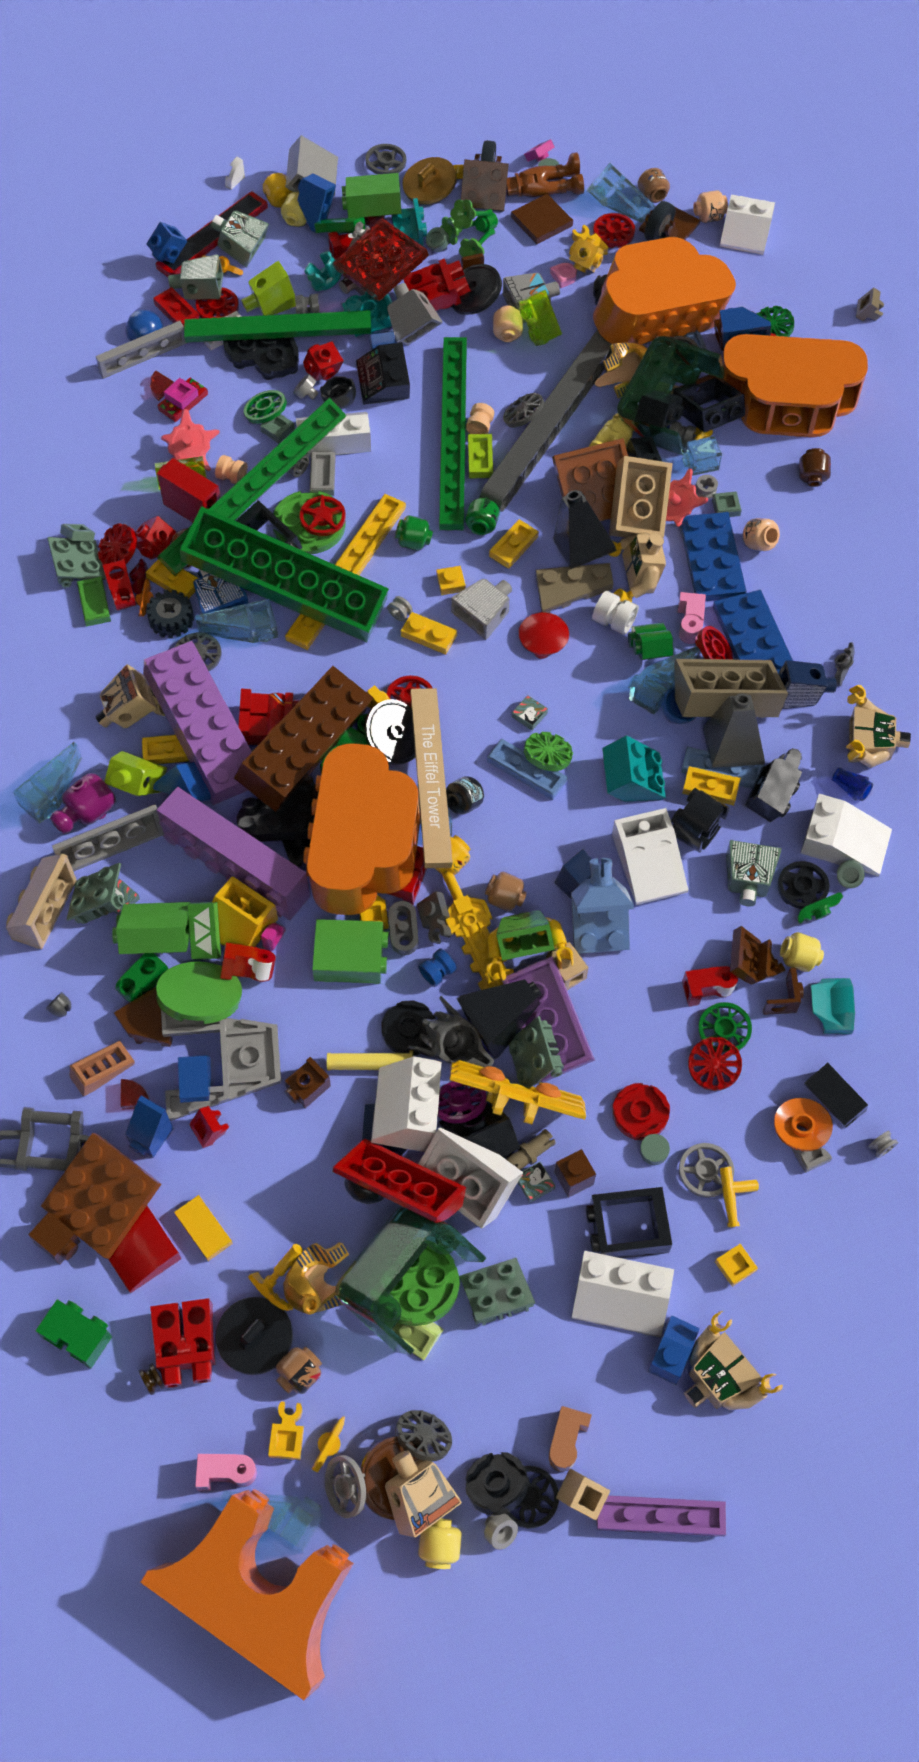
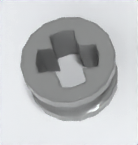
(707, 480)
(399, 608)
(883, 1144)

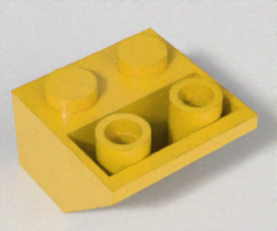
(242, 914)

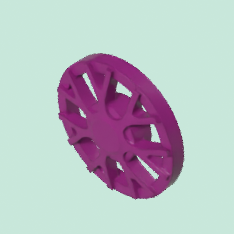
(460, 1102)

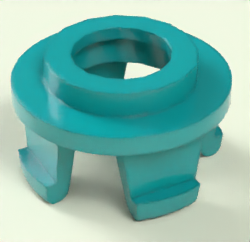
(323, 278)

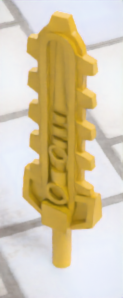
(470, 920)

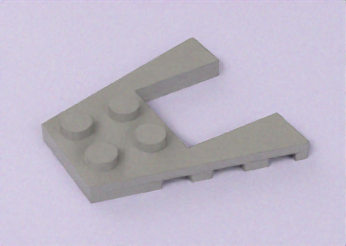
(247, 1055)

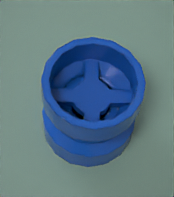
(437, 967)

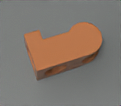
(563, 1449)

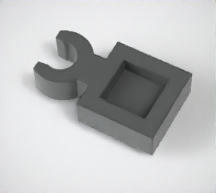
(433, 913)

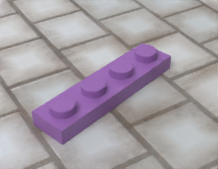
(663, 1516)

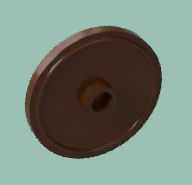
(378, 1470)

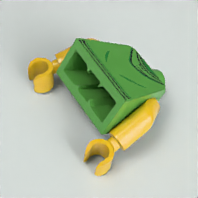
(524, 936)

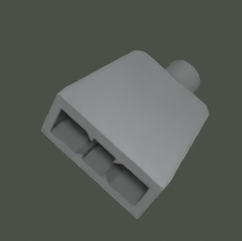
(411, 315)

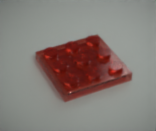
(380, 259)

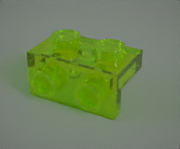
(539, 318)

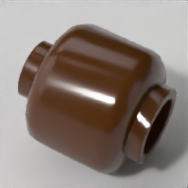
(815, 467)

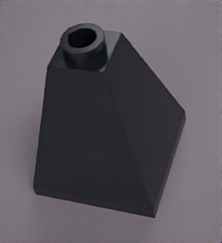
(580, 532)
(500, 1012)

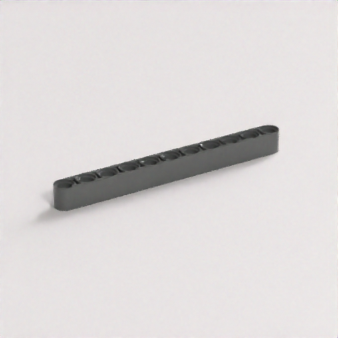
(548, 423)

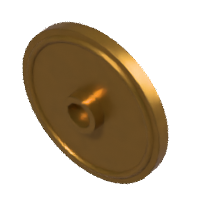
(429, 180)

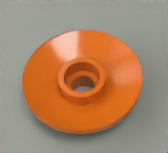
(806, 1114)

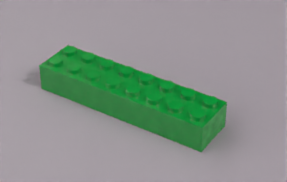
(283, 574)

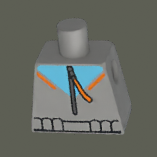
(522, 286)

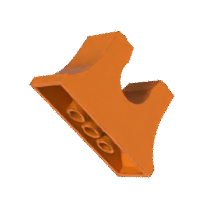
(231, 1599)

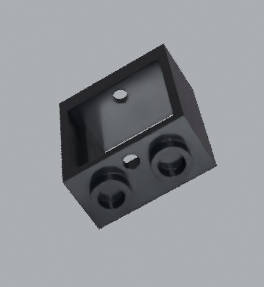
(709, 389)
(258, 515)
(659, 1245)

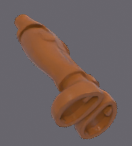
(534, 181)

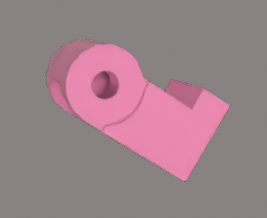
(693, 608)
(224, 1468)

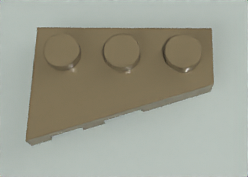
(564, 585)

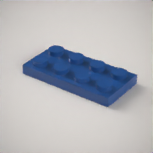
(712, 556)
(751, 628)

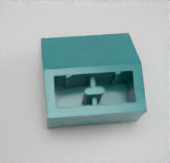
(633, 771)

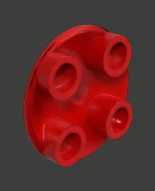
(543, 634)

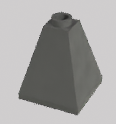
(734, 734)

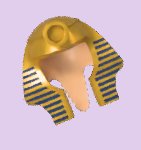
(621, 366)
(305, 1281)

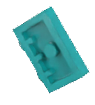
(411, 222)

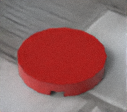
(640, 1111)

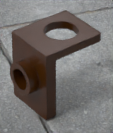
(795, 994)

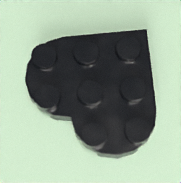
(269, 356)
(287, 822)

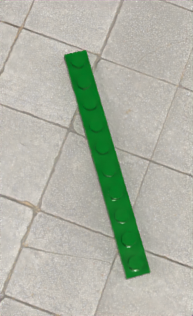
(453, 434)
(265, 474)

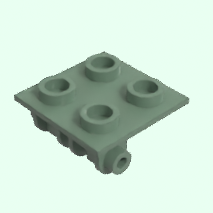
(75, 560)
(95, 895)
(534, 1053)
(497, 1291)

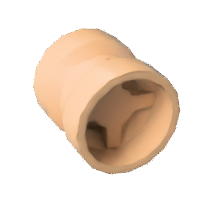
(480, 419)
(230, 469)

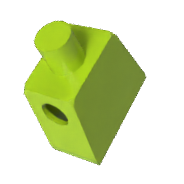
(270, 291)
(130, 774)

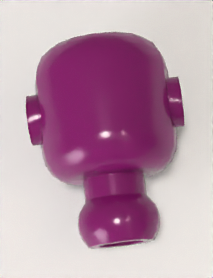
(84, 802)

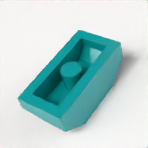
(834, 1005)

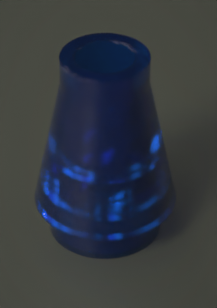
(853, 784)

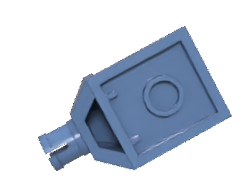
(600, 911)

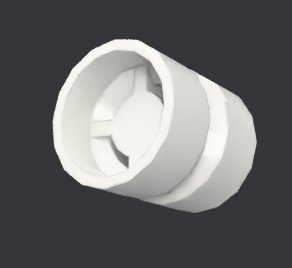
(614, 612)

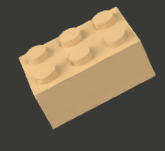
(640, 497)

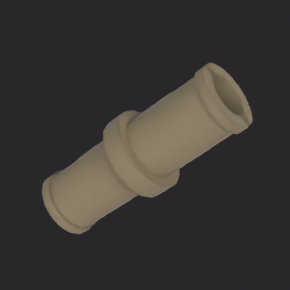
(530, 1151)

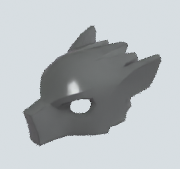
(452, 1039)

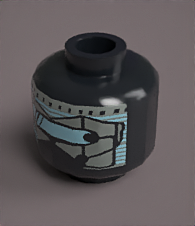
(464, 795)

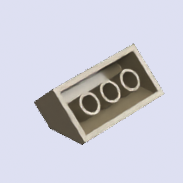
(707, 683)

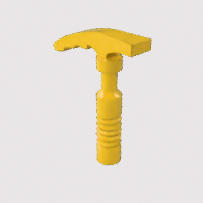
(266, 1285)

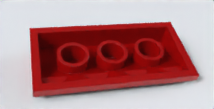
(401, 1181)
(143, 1252)

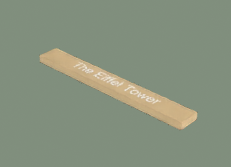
(431, 779)

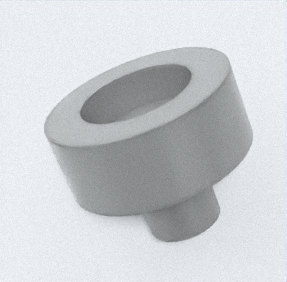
(305, 387)
(500, 1531)

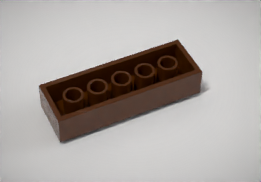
(303, 738)

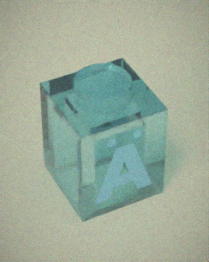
(702, 455)

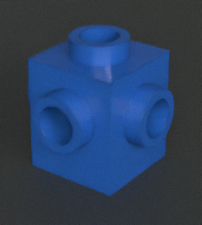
(166, 243)

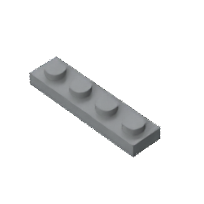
(141, 349)

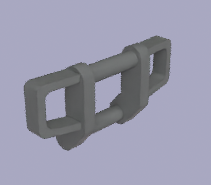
(26, 1135)

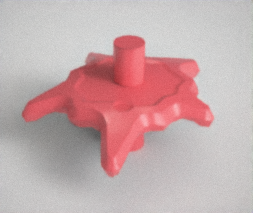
(189, 439)
(682, 499)

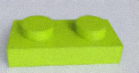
(480, 455)

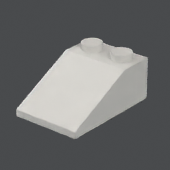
(845, 833)
(485, 1174)

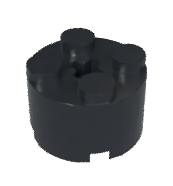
(699, 820)

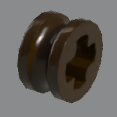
(151, 1379)

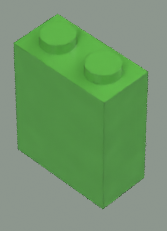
(372, 195)
(152, 928)
(349, 951)

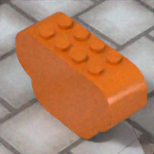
(661, 291)
(794, 382)
(361, 830)

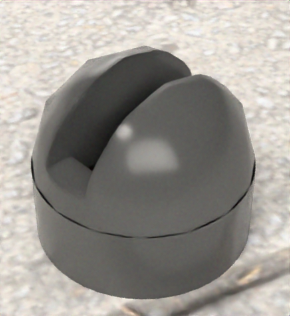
(59, 1005)

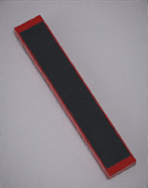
(207, 238)

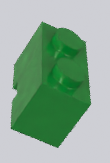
(68, 1327)

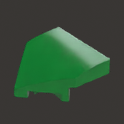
(338, 225)

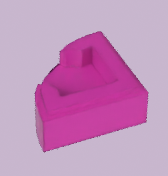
(272, 936)

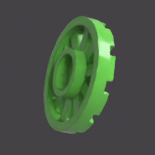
(547, 751)

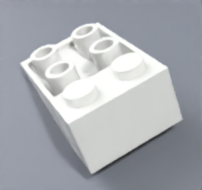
(650, 856)

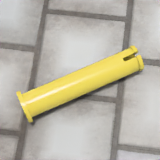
(363, 1061)

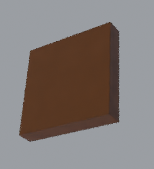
(542, 218)

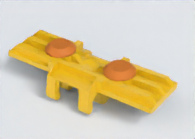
(500, 1090)

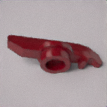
(138, 576)

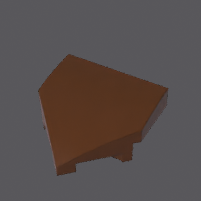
(751, 958)
(143, 1020)

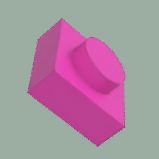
(540, 151)
(181, 393)

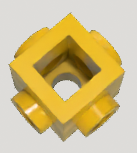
(591, 260)

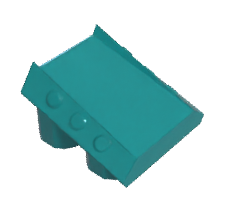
(379, 313)

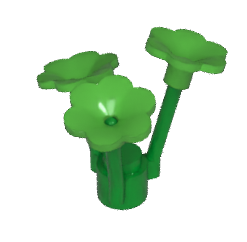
(462, 218)

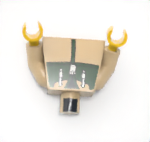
(643, 563)
(872, 731)
(724, 1372)

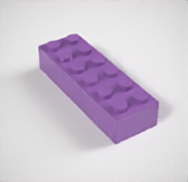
(199, 717)
(232, 852)

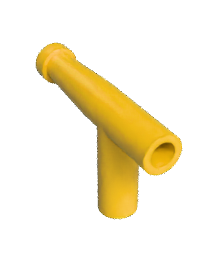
(730, 1188)

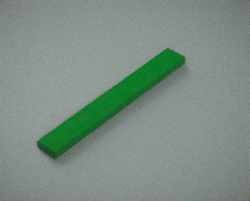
(277, 326)

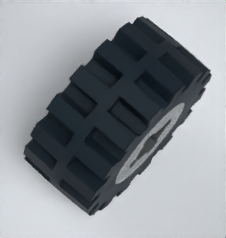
(166, 622)

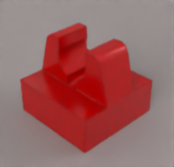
(207, 1127)

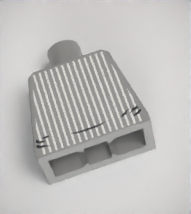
(482, 606)

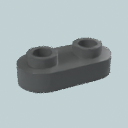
(403, 929)

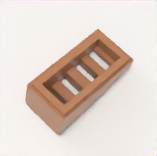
(94, 1080)

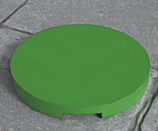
(289, 513)
(198, 992)
(427, 1289)

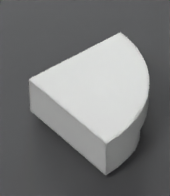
(236, 174)

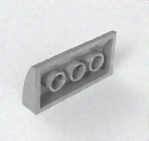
(111, 838)

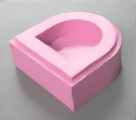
(564, 274)

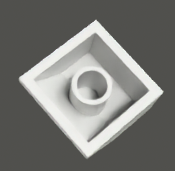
(747, 224)

